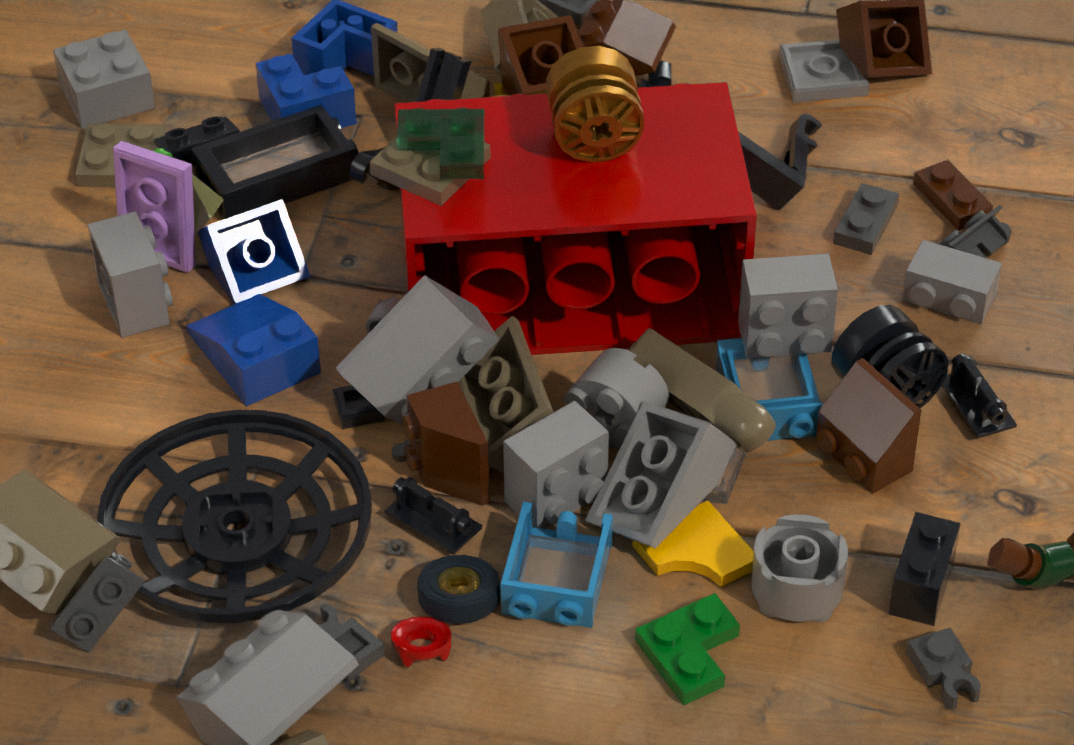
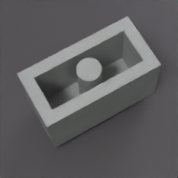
(952, 281)

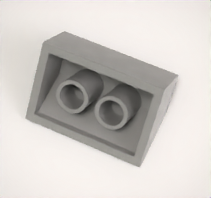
(417, 346)
(265, 681)

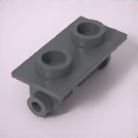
(980, 231)
(98, 602)

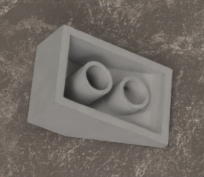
(661, 474)

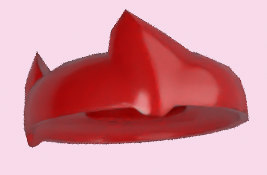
(421, 628)

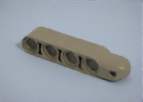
(704, 392)

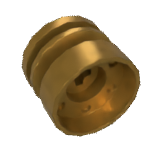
(594, 104)

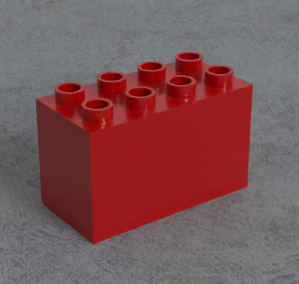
(595, 246)

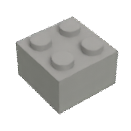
(104, 78)
(130, 273)
(787, 305)
(556, 464)

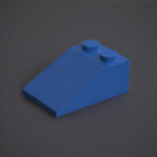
(258, 347)

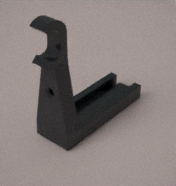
(442, 79)
(781, 179)

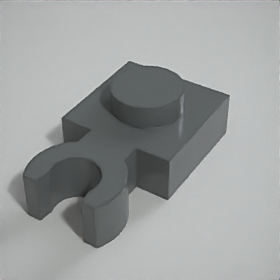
(353, 638)
(945, 662)

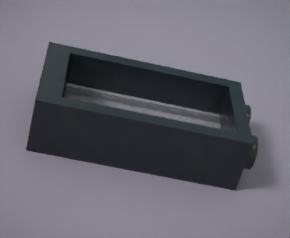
(276, 161)

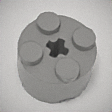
(615, 390)
(799, 569)

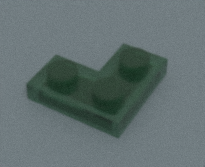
(454, 132)

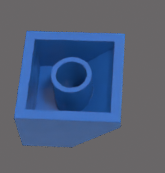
(254, 252)

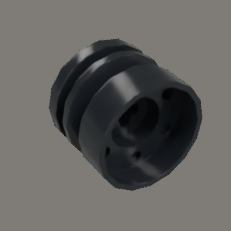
(895, 350)

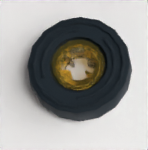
(458, 589)

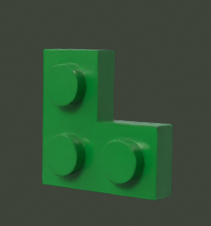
(680, 644)

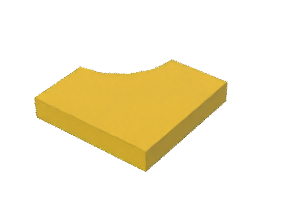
(701, 545)

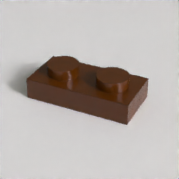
(951, 193)

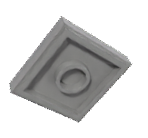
(820, 71)

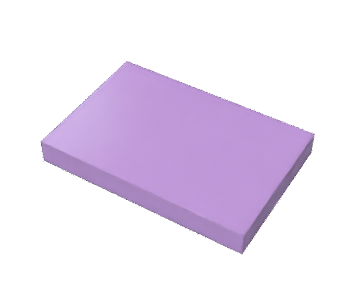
(162, 197)

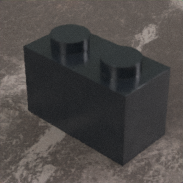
(924, 568)

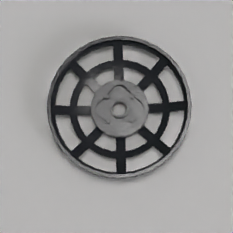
(234, 501)

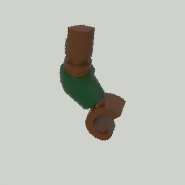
(1034, 564)

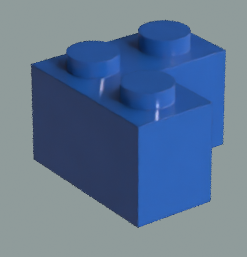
(338, 38)
(287, 90)

